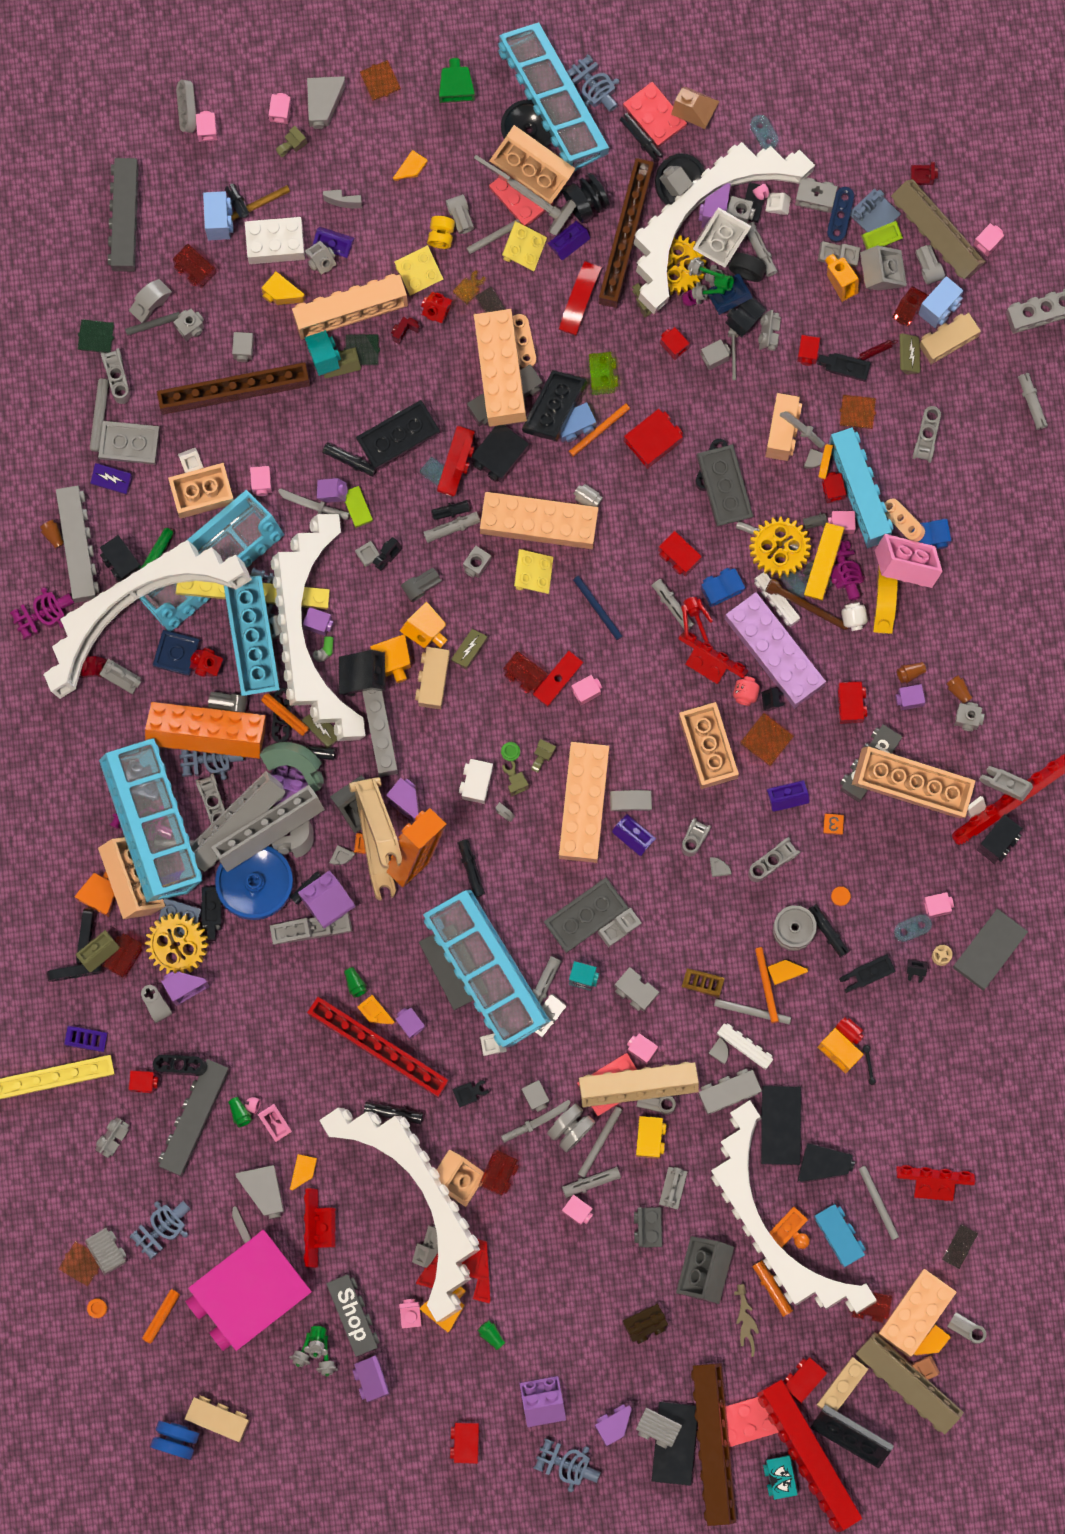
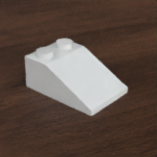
(721, 237)

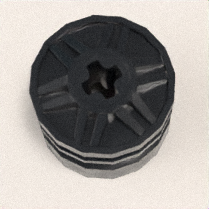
(588, 196)

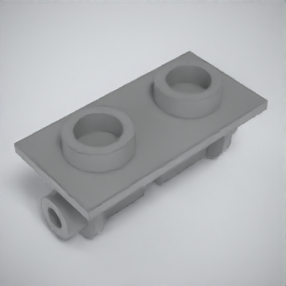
(769, 321)
(120, 676)
(114, 1130)
(673, 1187)

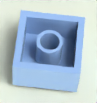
(216, 215)
(941, 302)

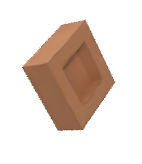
(926, 1367)

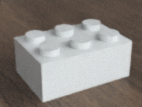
(274, 240)

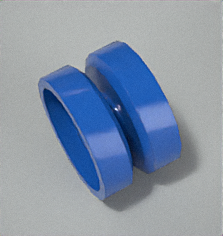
(175, 1438)

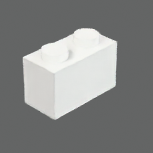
(477, 781)

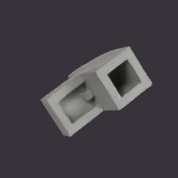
(149, 298)
(299, 841)

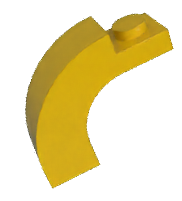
(885, 604)

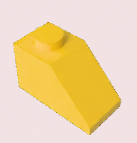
(281, 291)

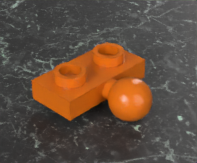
(789, 1227)

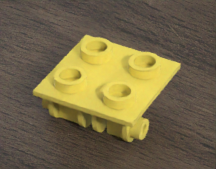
(524, 246)
(418, 270)
(533, 571)

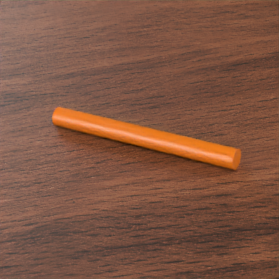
(601, 428)
(766, 985)

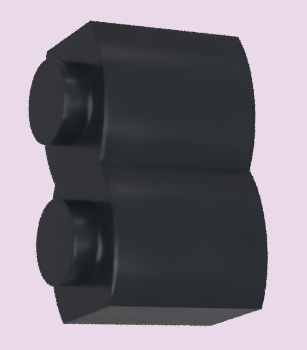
(745, 316)

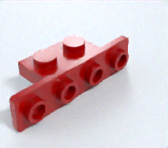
(456, 461)
(709, 661)
(934, 1183)
(318, 1228)

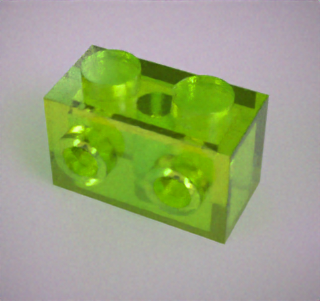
(601, 373)

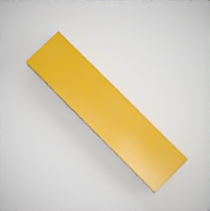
(824, 561)

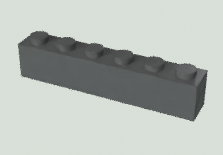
(124, 214)
(194, 1118)

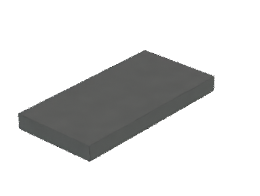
(724, 485)
(586, 915)
(990, 949)
(445, 973)

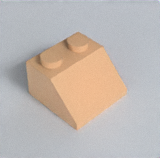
(459, 1177)

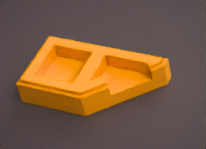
(411, 167)
(825, 461)
(785, 971)
(374, 1011)
(303, 1171)
(933, 1341)

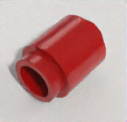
(850, 1030)

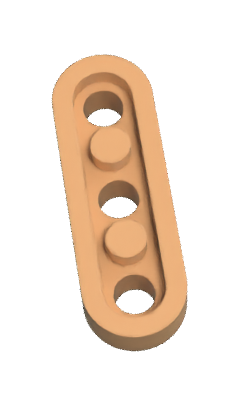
(527, 348)
(907, 524)

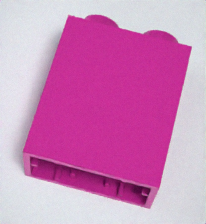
(247, 1292)

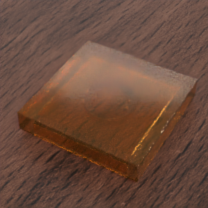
(766, 739)

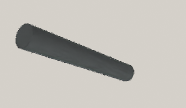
(151, 324)

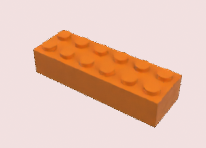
(205, 730)
(416, 846)

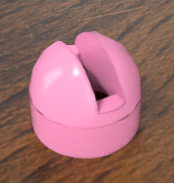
(761, 192)
(254, 1105)

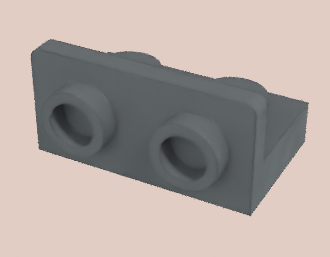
(649, 1227)

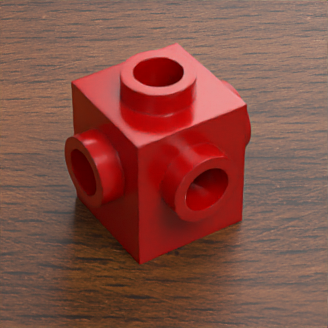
(436, 307)
(205, 662)

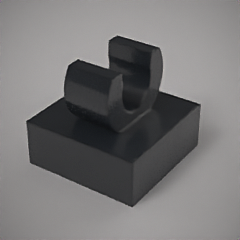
(770, 699)
(916, 968)

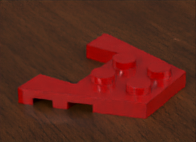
(477, 1267)

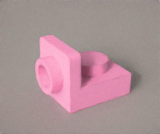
(410, 1314)

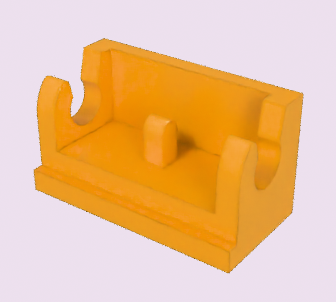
(840, 1050)

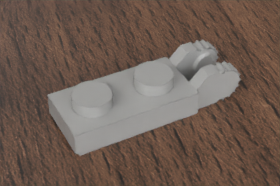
(1007, 783)

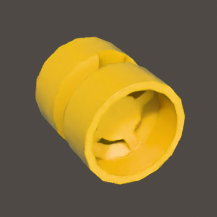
(441, 228)

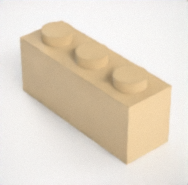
(949, 337)
(432, 678)
(843, 1385)
(217, 1418)

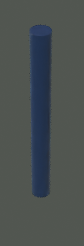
(597, 607)

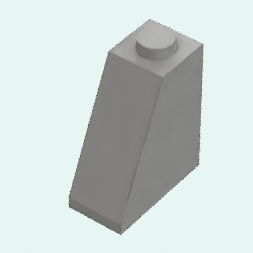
(323, 99)
(263, 1189)

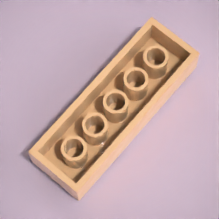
(350, 306)
(500, 367)
(538, 520)
(913, 782)
(584, 802)

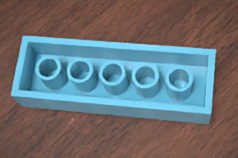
(860, 486)
(251, 637)

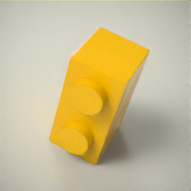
(649, 1137)

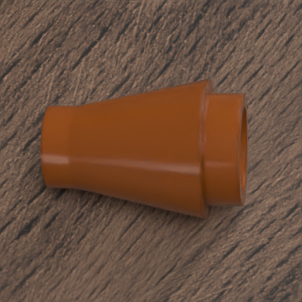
(52, 533)
(909, 672)
(959, 689)

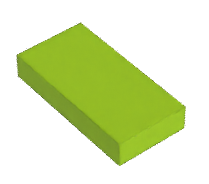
(882, 236)
(357, 507)

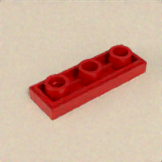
(565, 670)

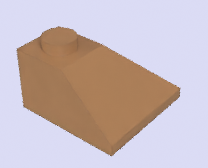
(694, 107)

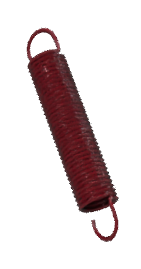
(876, 350)

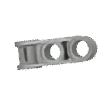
(114, 364)
(925, 446)
(209, 789)
(783, 852)

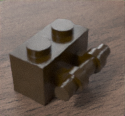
(645, 1323)

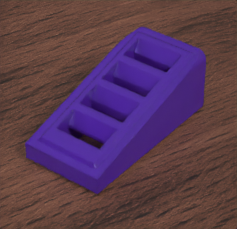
(69, 1034)

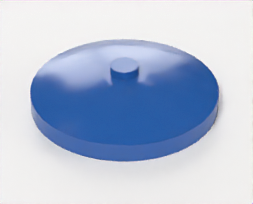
(256, 886)

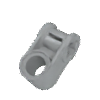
(695, 834)
(157, 1006)

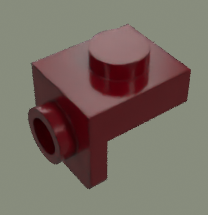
(924, 174)
(400, 330)
(92, 667)

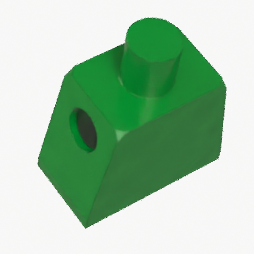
(456, 83)

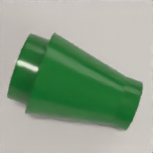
(354, 982)
(240, 1114)
(491, 1335)

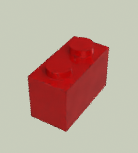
(679, 554)
(851, 702)
(804, 1379)
(465, 1443)

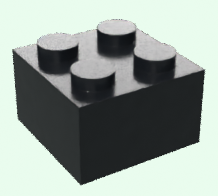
(119, 558)
(996, 843)

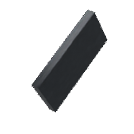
(554, 405)
(398, 434)
(781, 1125)
(852, 1436)
(676, 1462)

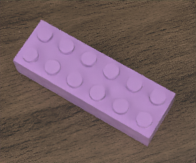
(775, 650)

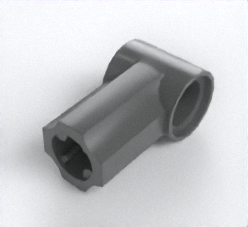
(416, 587)
(227, 702)

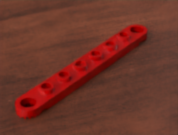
(1007, 803)

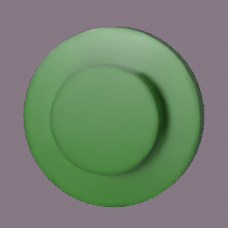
(510, 751)

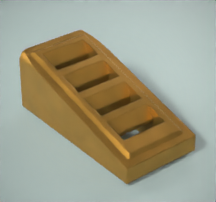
(701, 989)

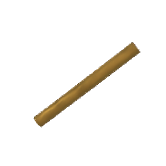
(264, 200)

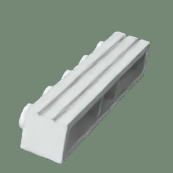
(782, 606)
(745, 1046)

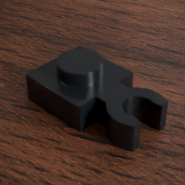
(388, 553)
(467, 1094)

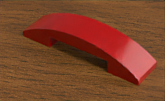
(579, 298)

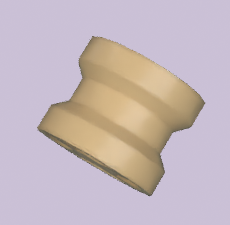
(944, 952)

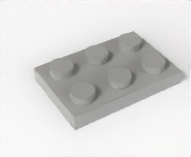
(129, 442)

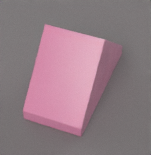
(274, 1122)

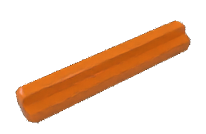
(285, 714)
(160, 1316)

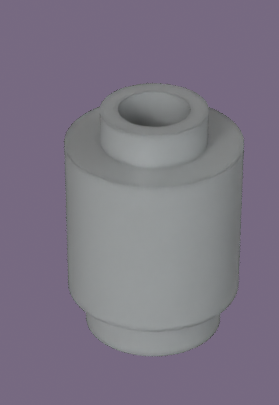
(587, 496)

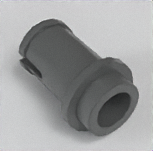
(814, 521)

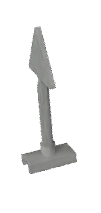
(559, 216)

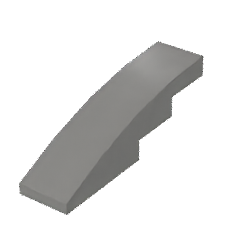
(308, 929)

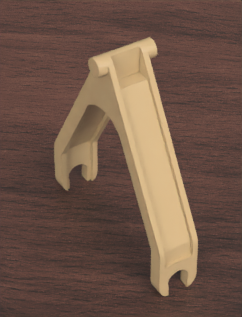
(377, 834)

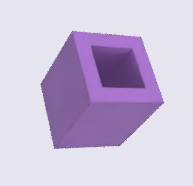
(331, 490)
(318, 621)
(910, 697)
(409, 1022)

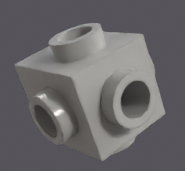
(320, 258)
(189, 324)
(964, 721)

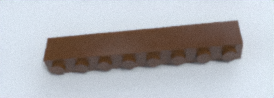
(625, 233)
(233, 388)
(714, 1444)

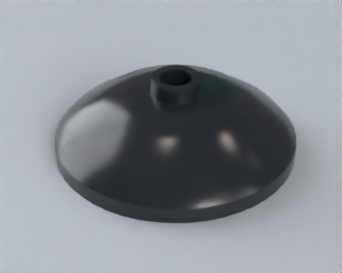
(524, 117)
(689, 164)

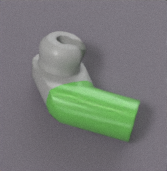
(325, 652)

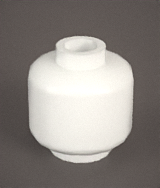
(854, 616)

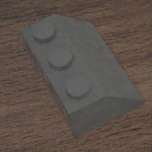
(705, 1269)

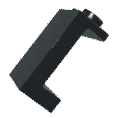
(499, 452)
(361, 672)

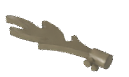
(748, 1322)

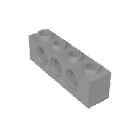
(1020, 323)

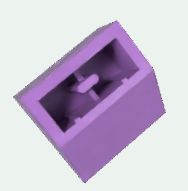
(291, 780)
(542, 1401)
(613, 1427)

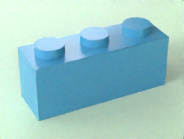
(840, 1235)

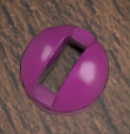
(686, 301)

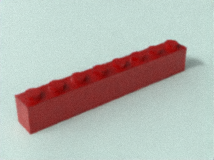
(378, 1047)
(809, 1456)

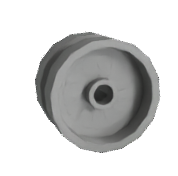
(791, 939)
(568, 1125)

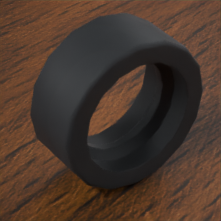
(747, 266)

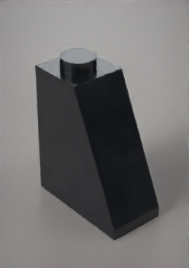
(823, 1163)

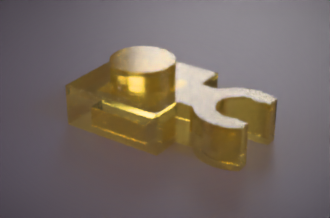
(468, 288)

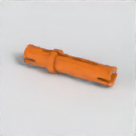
(772, 1288)

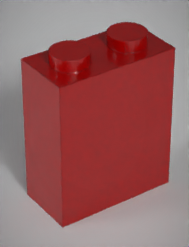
(653, 438)

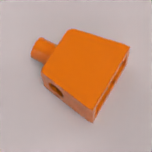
(97, 894)

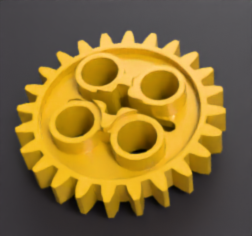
(684, 279)
(792, 558)
(161, 951)

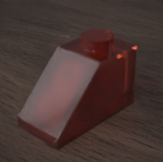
(909, 306)

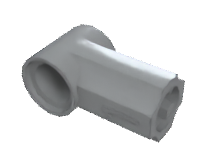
(459, 211)
(931, 269)
(655, 1104)
(965, 1327)

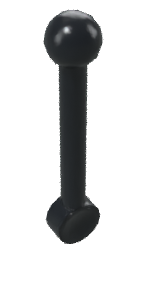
(866, 1049)

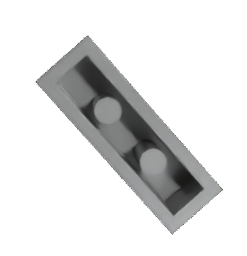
(729, 1091)

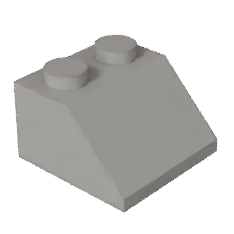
(883, 268)

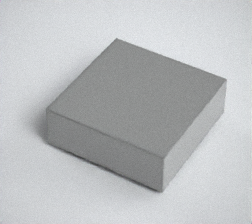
(367, 553)

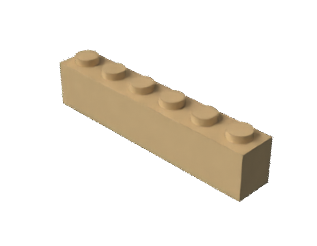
(638, 1084)

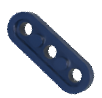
(844, 207)

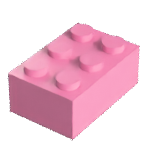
(908, 561)

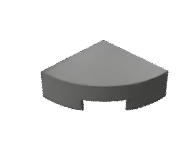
(814, 459)
(504, 812)
(341, 856)
(719, 868)
(720, 1051)

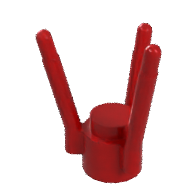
(692, 607)

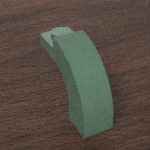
(296, 756)

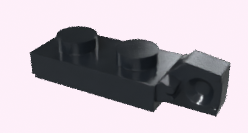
(845, 366)
(211, 912)

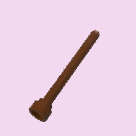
(775, 588)

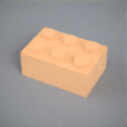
(780, 438)
(201, 490)

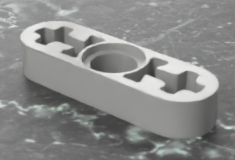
(186, 106)

